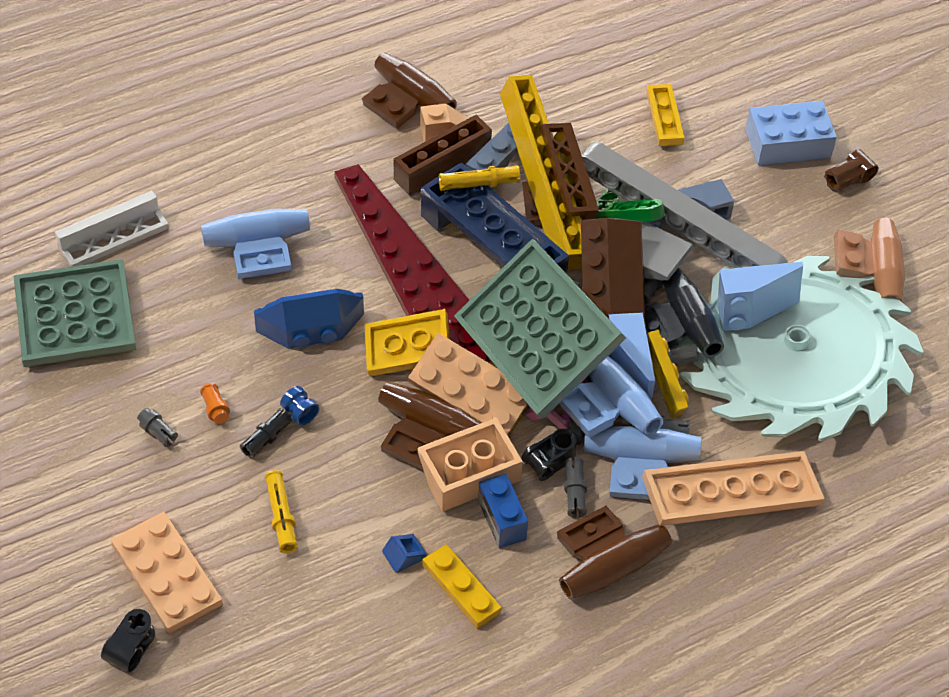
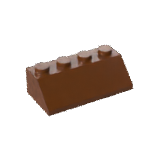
(613, 265)

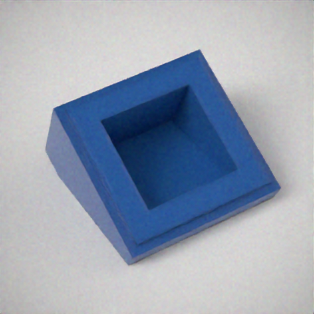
(403, 552)

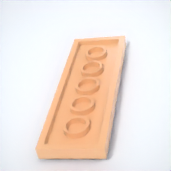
(732, 488)

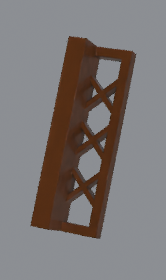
(574, 168)

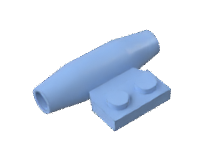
(257, 239)
(611, 394)
(640, 452)

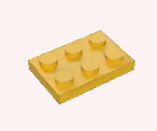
(402, 341)

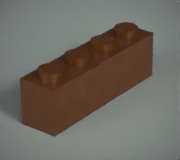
(440, 154)

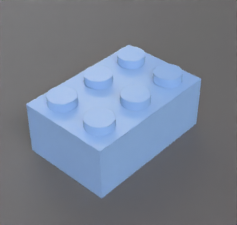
(790, 133)

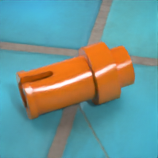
(217, 408)

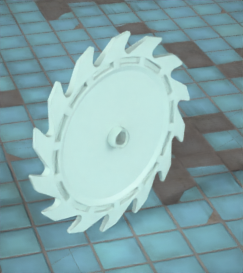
(811, 360)

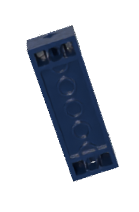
(485, 220)

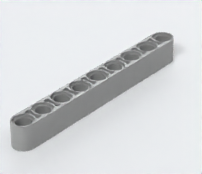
(681, 211)

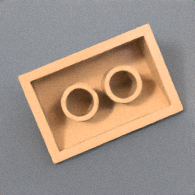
(465, 459)

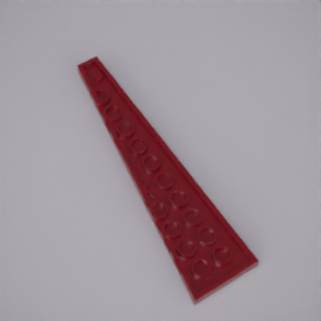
(406, 262)

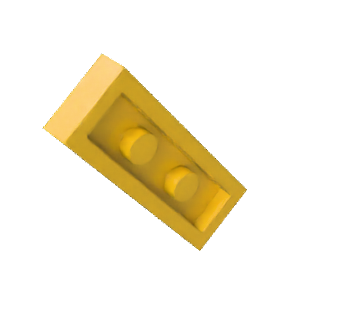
(665, 115)
(667, 375)
(461, 586)

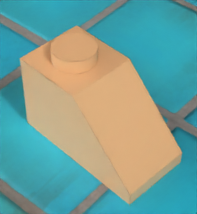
(437, 119)

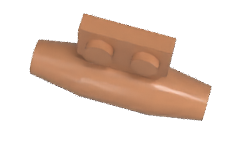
(880, 257)

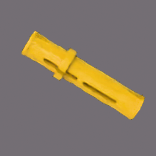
(490, 176)
(286, 537)

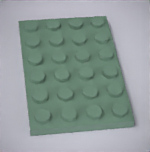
(539, 328)

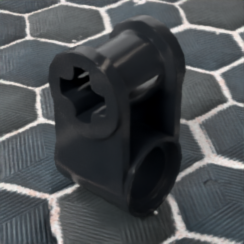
(547, 456)
(129, 641)

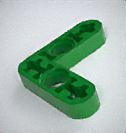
(616, 207)

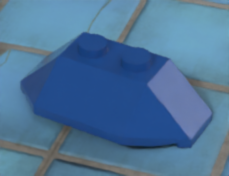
(310, 317)

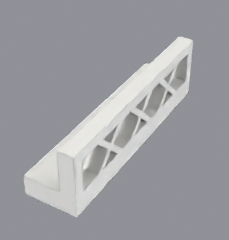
(108, 226)

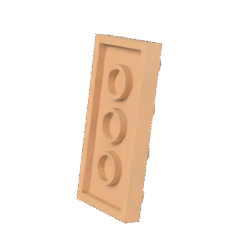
(467, 383)
(166, 572)

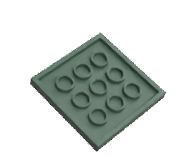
(73, 313)

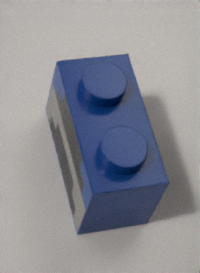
(502, 511)

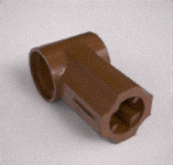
(856, 167)

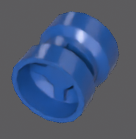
(297, 403)

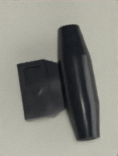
(684, 315)

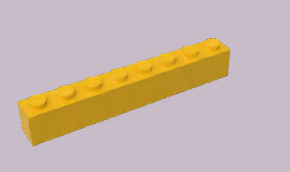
(525, 118)

